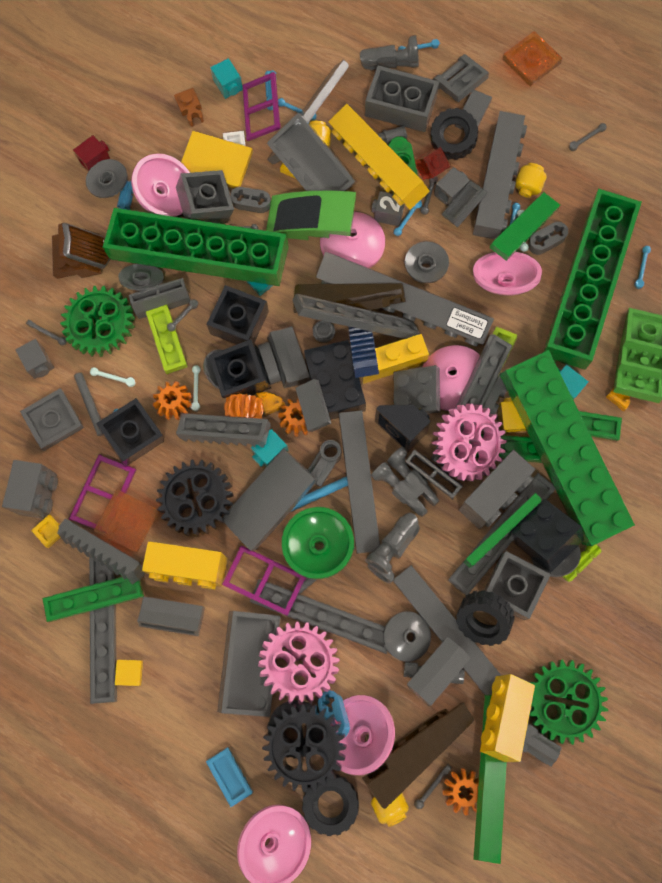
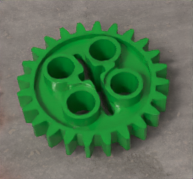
(78, 318)
(562, 723)

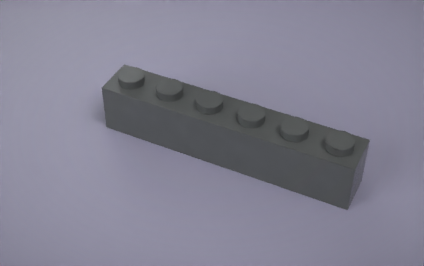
(499, 175)

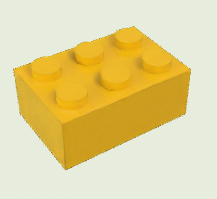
(185, 565)

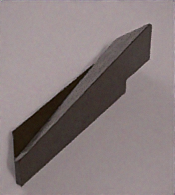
(362, 296)
(416, 752)

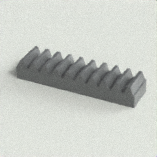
(223, 429)
(100, 551)

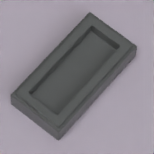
(477, 105)
(464, 203)
(313, 405)

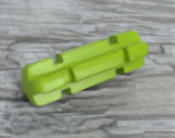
(586, 558)

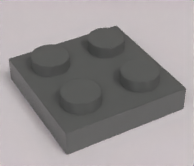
(418, 388)
(52, 419)

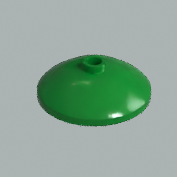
(314, 527)

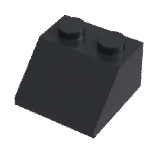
(240, 370)
(403, 423)

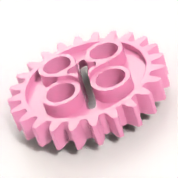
(451, 437)
(283, 678)

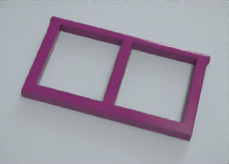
(274, 101)
(87, 487)
(256, 597)

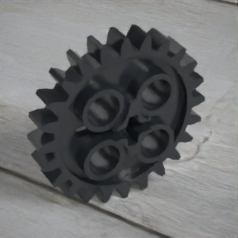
(175, 505)
(327, 747)

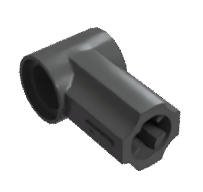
(323, 465)
(540, 746)

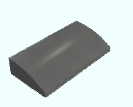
(310, 157)
(269, 500)
(241, 686)

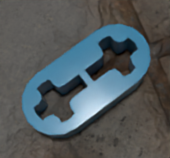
(338, 710)

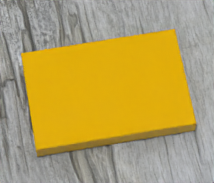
(215, 154)

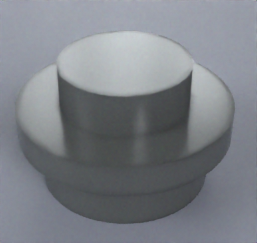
(323, 331)

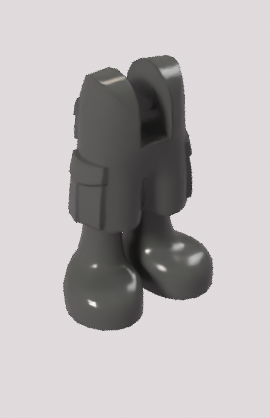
(389, 57)
(412, 486)
(393, 546)

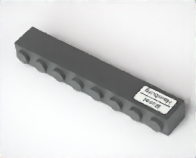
(419, 303)

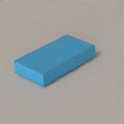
(229, 777)

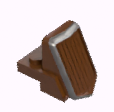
(77, 252)

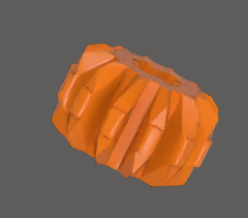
(168, 394)
(243, 406)
(289, 421)
(460, 800)

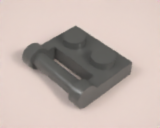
(464, 81)

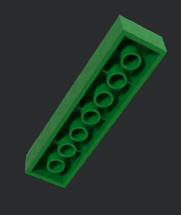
(196, 246)
(592, 279)
(566, 448)

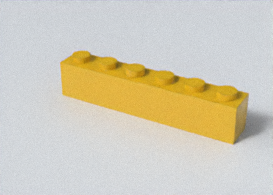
(379, 157)

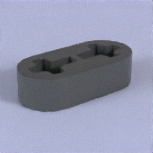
(250, 199)
(545, 234)
(269, 363)

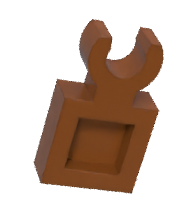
(189, 105)

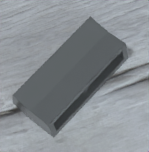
(170, 294)
(288, 357)
(437, 470)
(171, 616)
(438, 671)

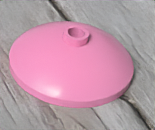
(159, 173)
(364, 248)
(507, 277)
(453, 358)
(372, 718)
(286, 852)

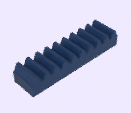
(363, 352)

